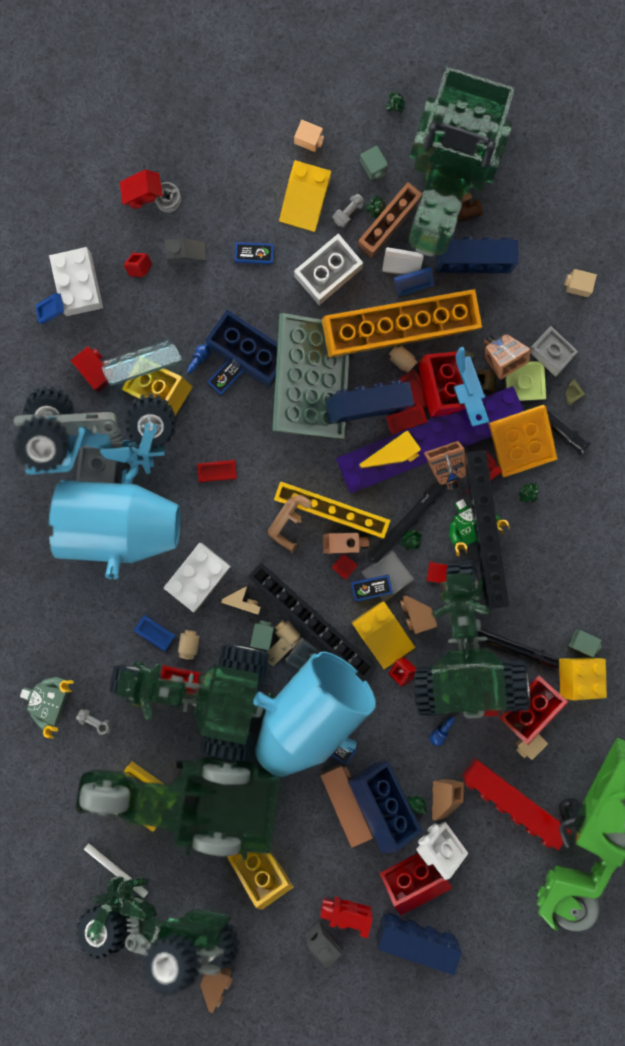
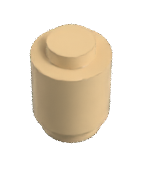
(402, 358)
(288, 633)
(188, 644)

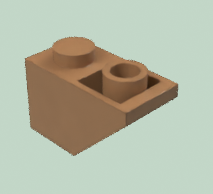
(419, 615)
(446, 797)
(213, 987)

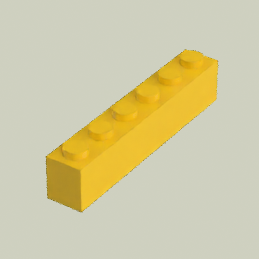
(335, 511)

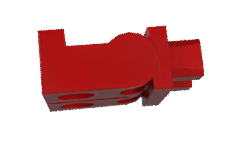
(347, 914)

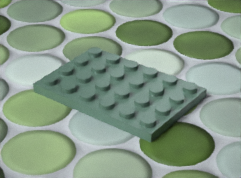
(306, 379)

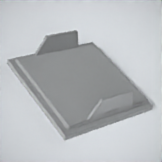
(397, 572)

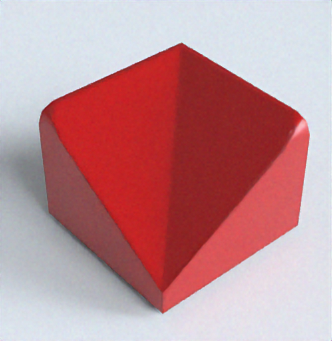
(138, 264)
(402, 671)

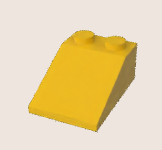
(305, 196)
(160, 383)
(383, 634)
(261, 877)

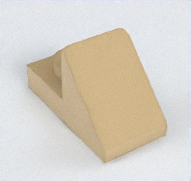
(236, 600)

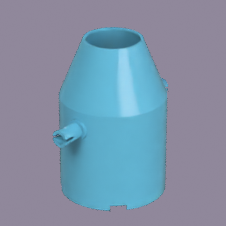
(111, 523)
(312, 715)

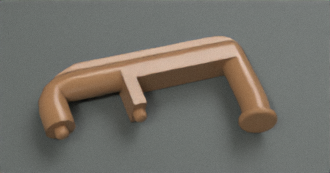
(285, 514)

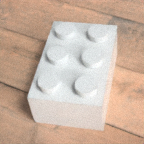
(328, 269)
(76, 281)
(197, 577)

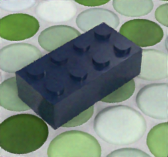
(478, 256)
(244, 347)
(369, 402)
(385, 807)
(418, 943)

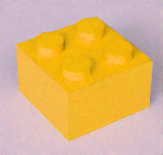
(582, 678)

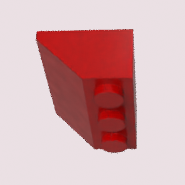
(439, 376)
(544, 706)
(413, 883)

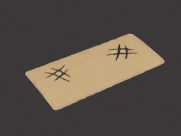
(278, 651)

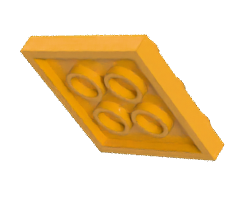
(523, 441)

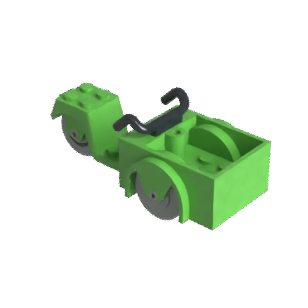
(599, 823)

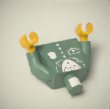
(47, 702)

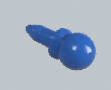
(199, 356)
(438, 737)

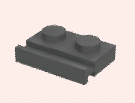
(302, 653)

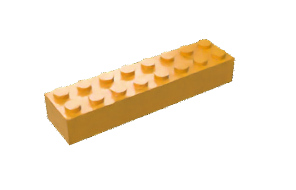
(401, 323)

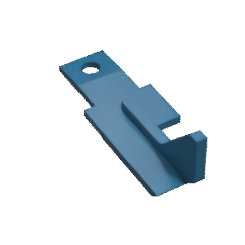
(471, 391)

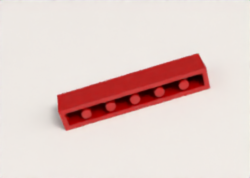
(514, 802)

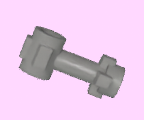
(342, 218)
(102, 727)

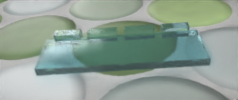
(145, 363)

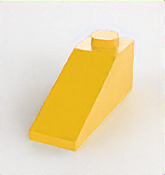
(397, 451)

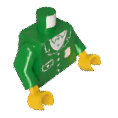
(462, 528)

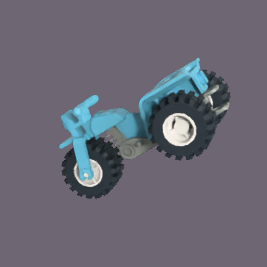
(55, 434)

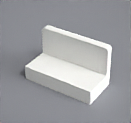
(401, 261)

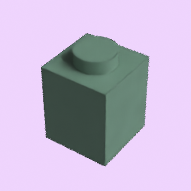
(374, 163)
(262, 635)
(585, 643)

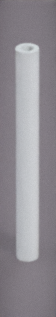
(113, 868)

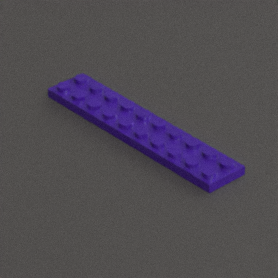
(428, 436)

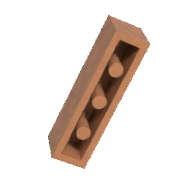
(389, 220)
(346, 805)

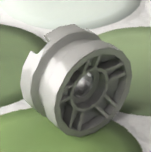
(175, 198)

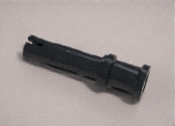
(571, 437)

